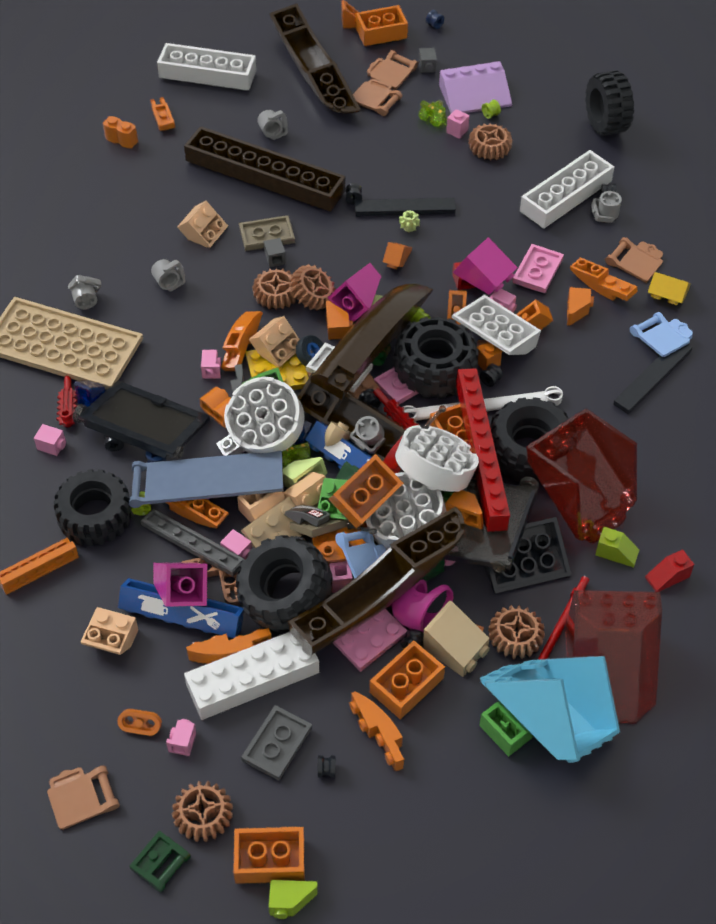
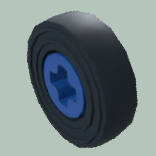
(304, 346)

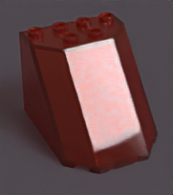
(587, 473)
(628, 633)

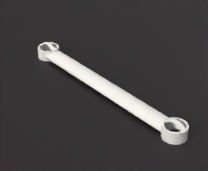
(491, 403)

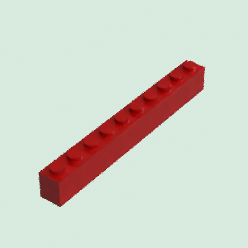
(480, 439)

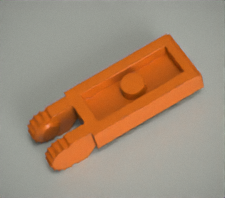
(162, 115)

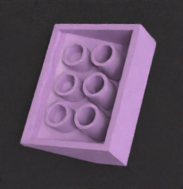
(474, 85)

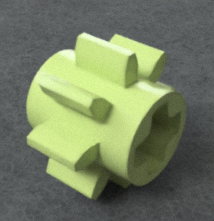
(409, 221)

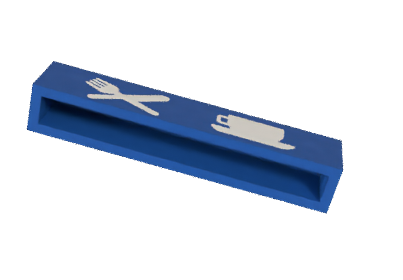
(340, 452)
(214, 618)

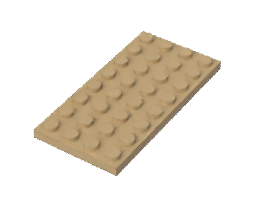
(65, 342)

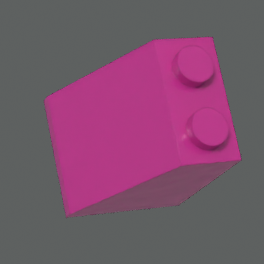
(486, 267)
(357, 292)
(181, 583)

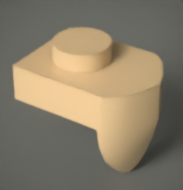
(336, 432)

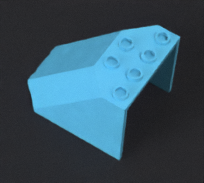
(559, 702)

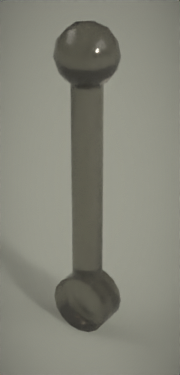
(442, 409)
(371, 530)

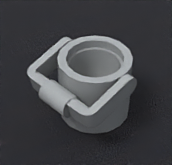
(271, 124)
(607, 208)
(166, 274)
(84, 292)
(370, 433)

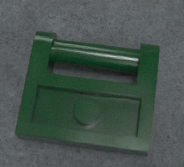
(154, 856)

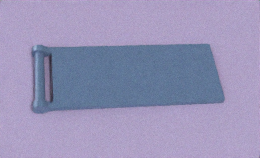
(207, 477)

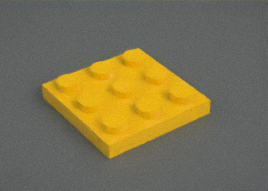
(292, 371)

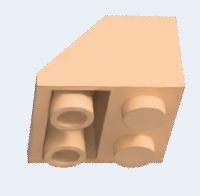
(203, 225)
(276, 341)
(307, 490)
(256, 505)
(110, 631)

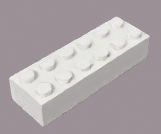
(207, 66)
(566, 189)
(249, 674)

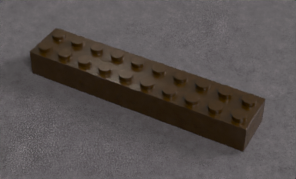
(265, 168)

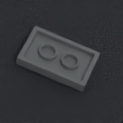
(276, 742)

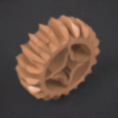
(490, 141)
(311, 287)
(265, 289)
(504, 635)
(193, 812)

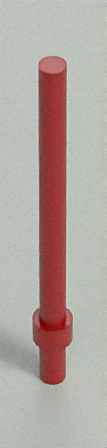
(561, 622)

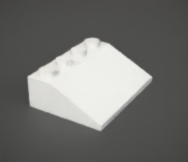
(499, 326)

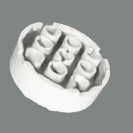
(259, 398)
(436, 458)
(405, 511)

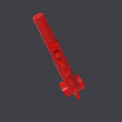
(66, 403)
(394, 410)

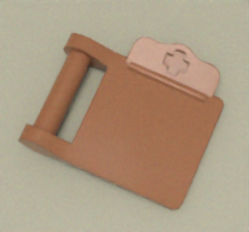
(391, 71)
(374, 93)
(639, 261)
(75, 796)

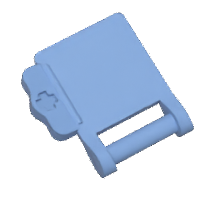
(665, 337)
(359, 556)

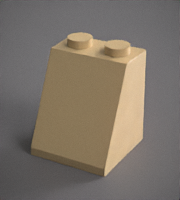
(455, 640)

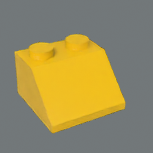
(668, 287)

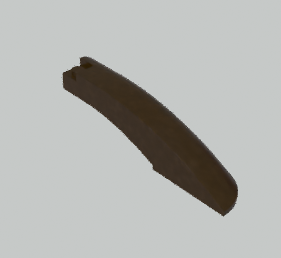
(313, 61)
(369, 337)
(349, 410)
(379, 584)

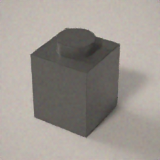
(427, 60)
(274, 252)

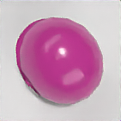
(413, 605)

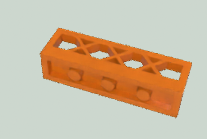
(37, 565)

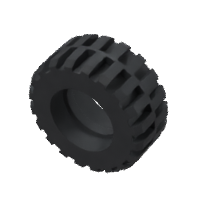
(609, 103)
(89, 487)

